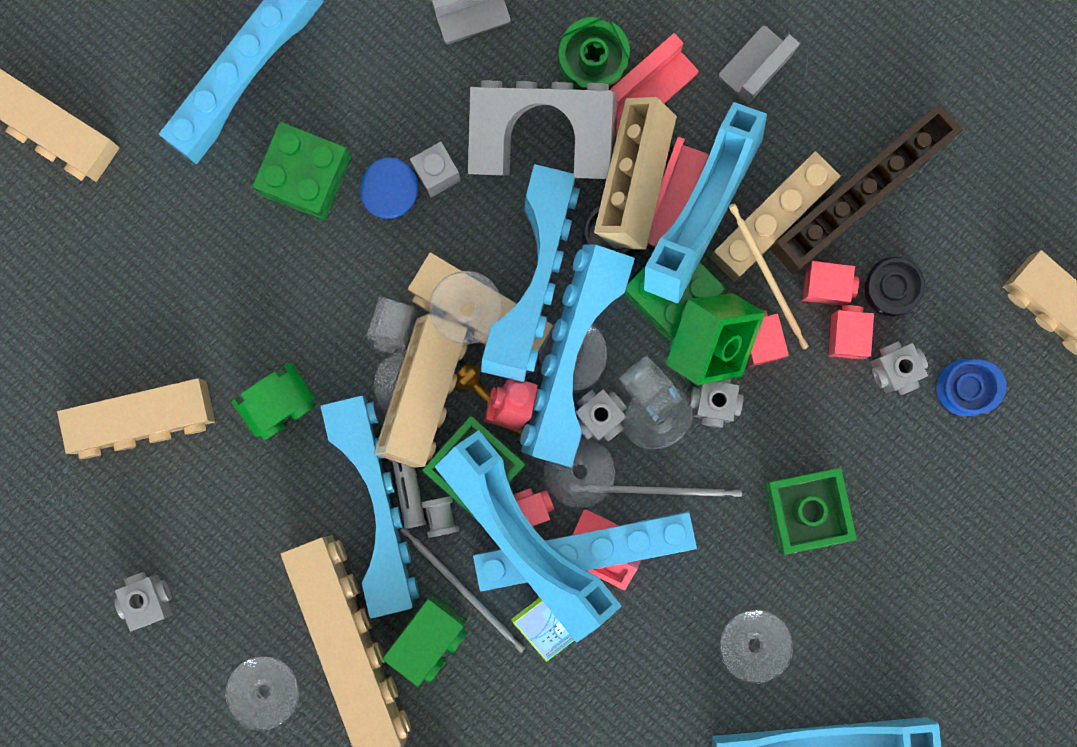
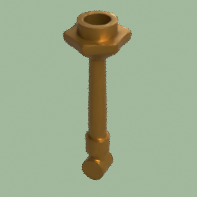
(469, 378)

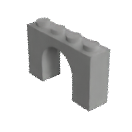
(497, 109)

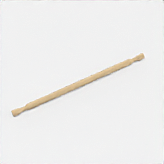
(773, 285)

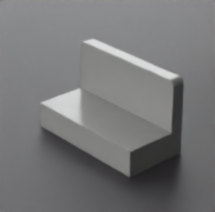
(469, 17)
(757, 63)

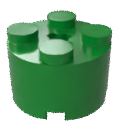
(595, 38)
(274, 401)

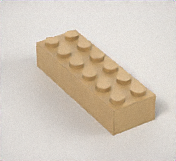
(345, 645)

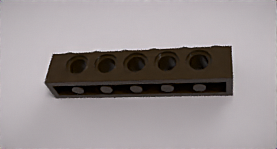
(866, 189)

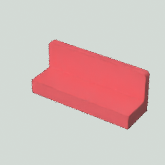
(658, 75)
(676, 188)

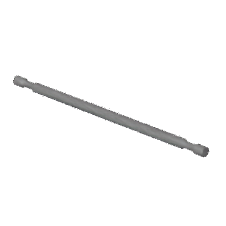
(675, 491)
(496, 623)

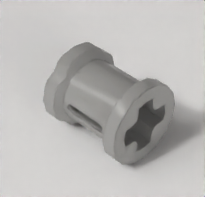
(440, 516)

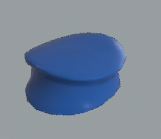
(389, 188)
(971, 387)

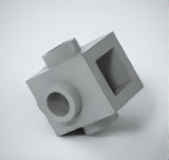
(887, 371)
(712, 415)
(597, 429)
(139, 612)

